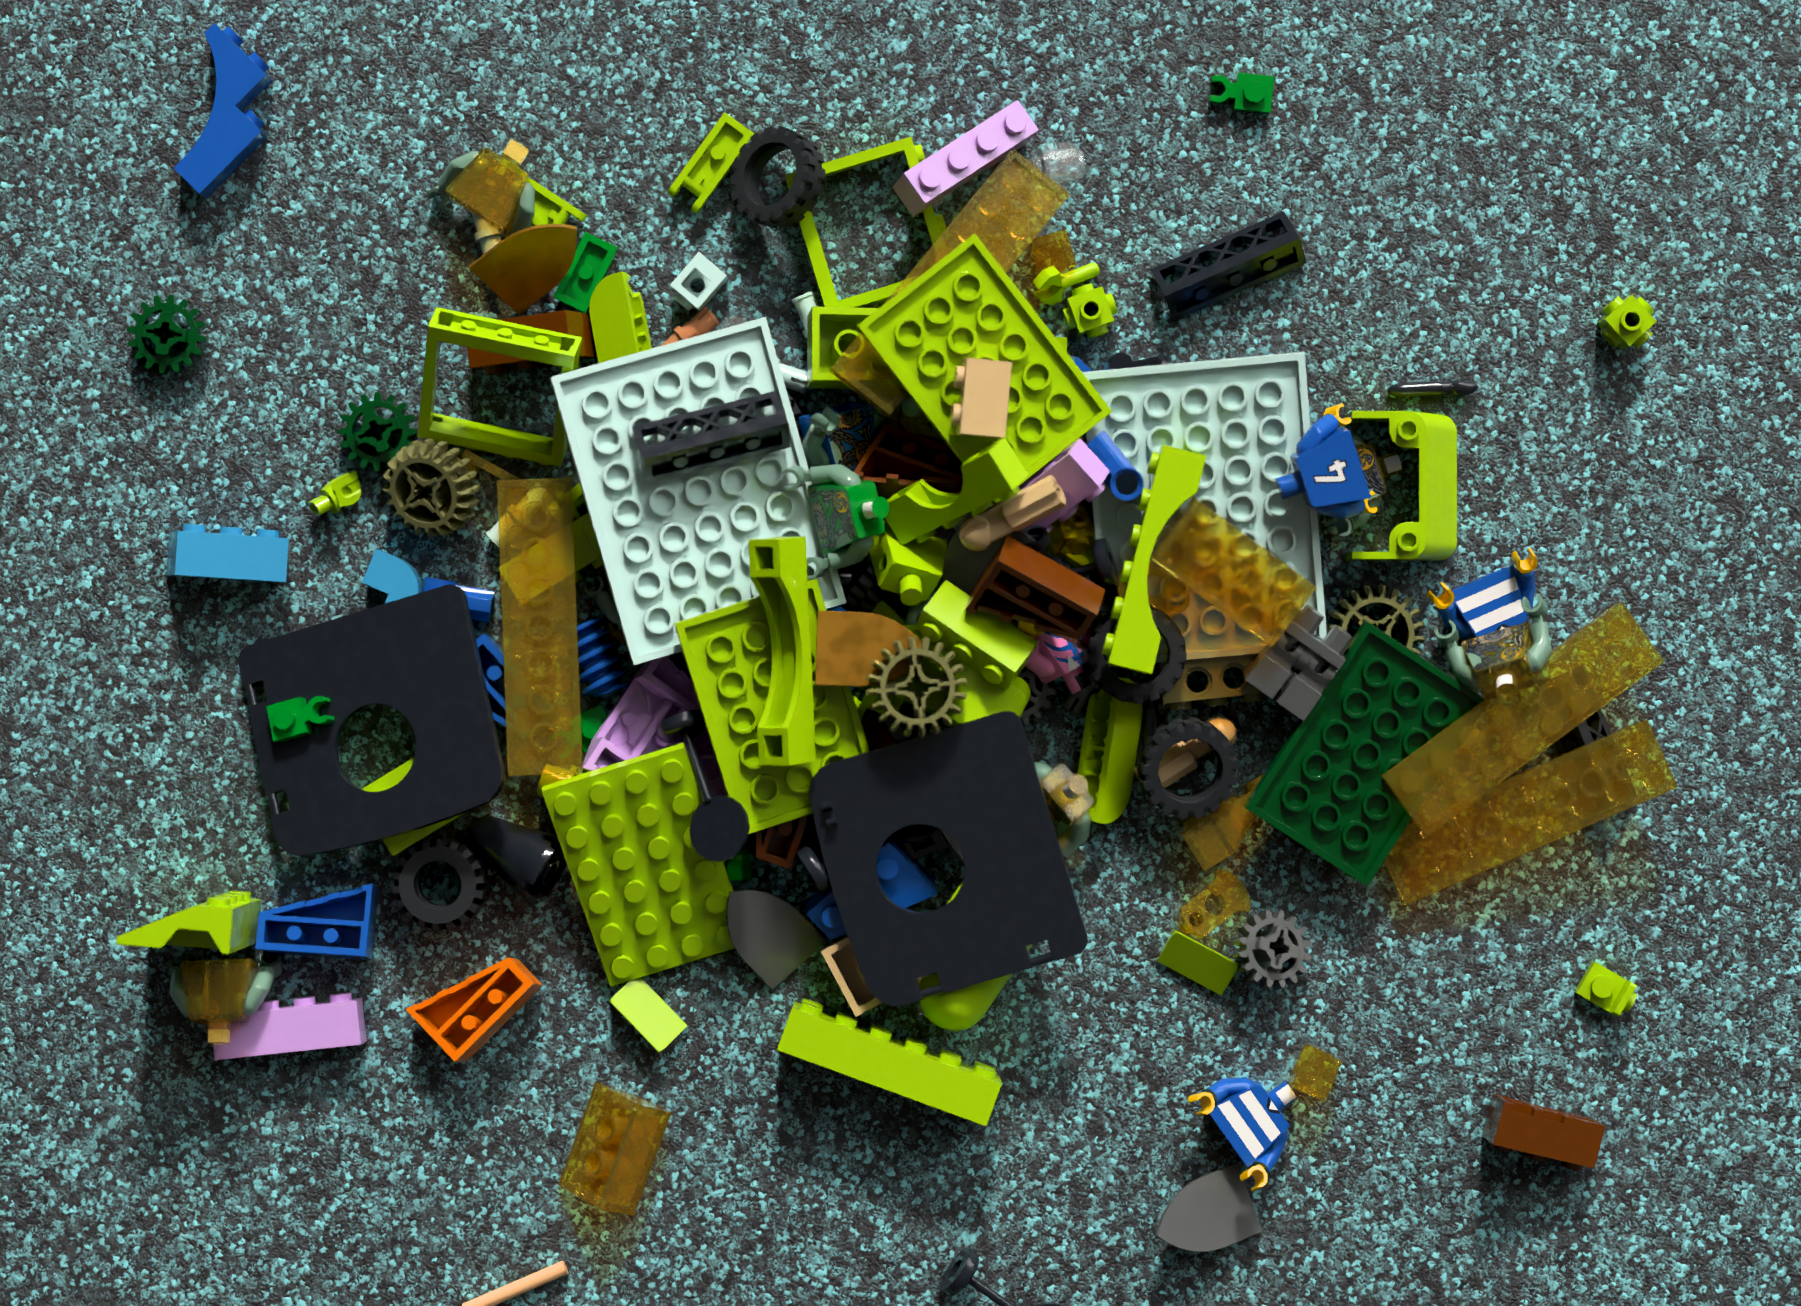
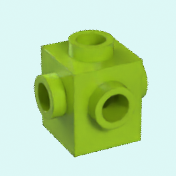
(1090, 325)
(1615, 328)

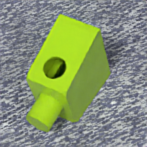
(908, 568)

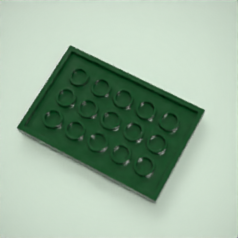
(1329, 772)

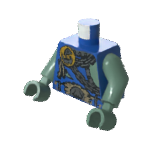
(841, 433)

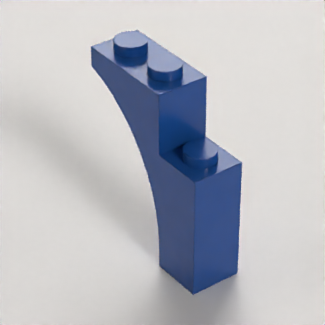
(229, 132)

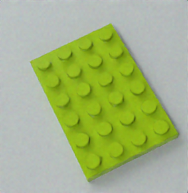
(975, 311)
(731, 676)
(635, 864)

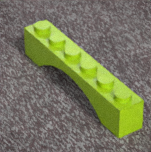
(781, 580)
(1135, 634)

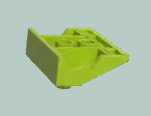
(221, 923)

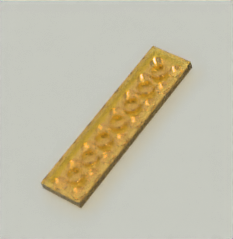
(1005, 217)
(539, 627)
(1506, 735)
(1533, 811)

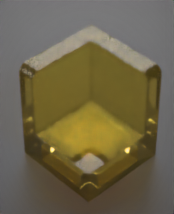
(1053, 250)
(1314, 1072)

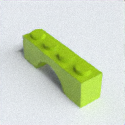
(986, 476)

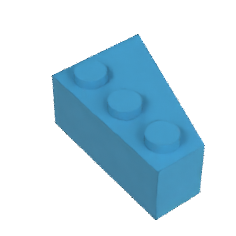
(227, 554)

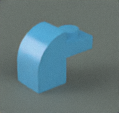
(392, 576)

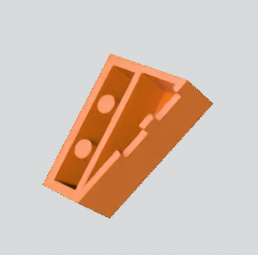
(475, 1009)

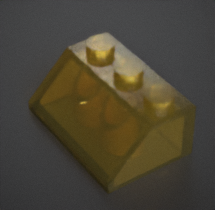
(614, 1149)

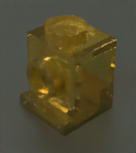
(1073, 534)

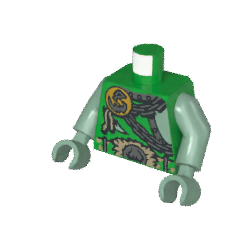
(844, 512)

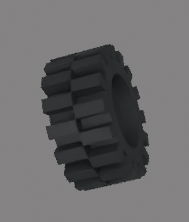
(865, 594)

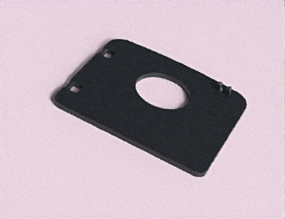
(399, 654)
(988, 797)

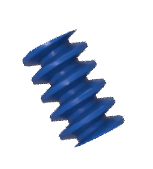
(595, 662)

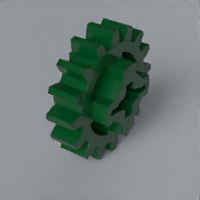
(168, 320)
(371, 417)

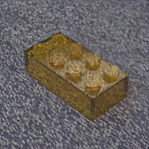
(1232, 571)

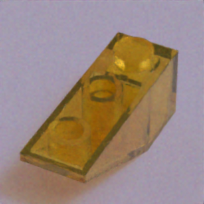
(1221, 831)

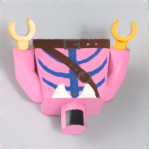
(1058, 657)

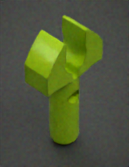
(1053, 283)

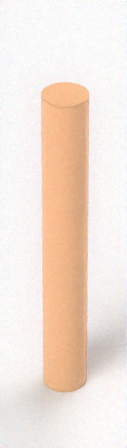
(520, 1286)

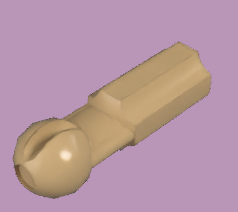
(1012, 515)
(1183, 757)

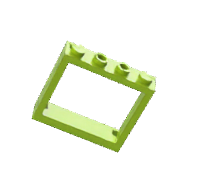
(934, 224)
(503, 339)

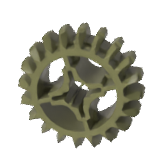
(449, 501)
(1397, 611)
(912, 655)

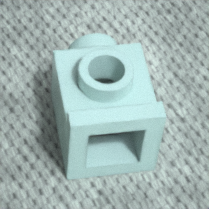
(698, 269)

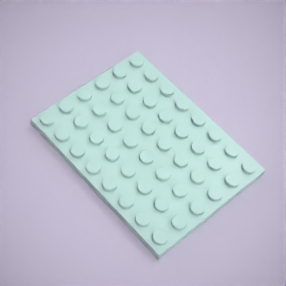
(1248, 425)
(683, 539)

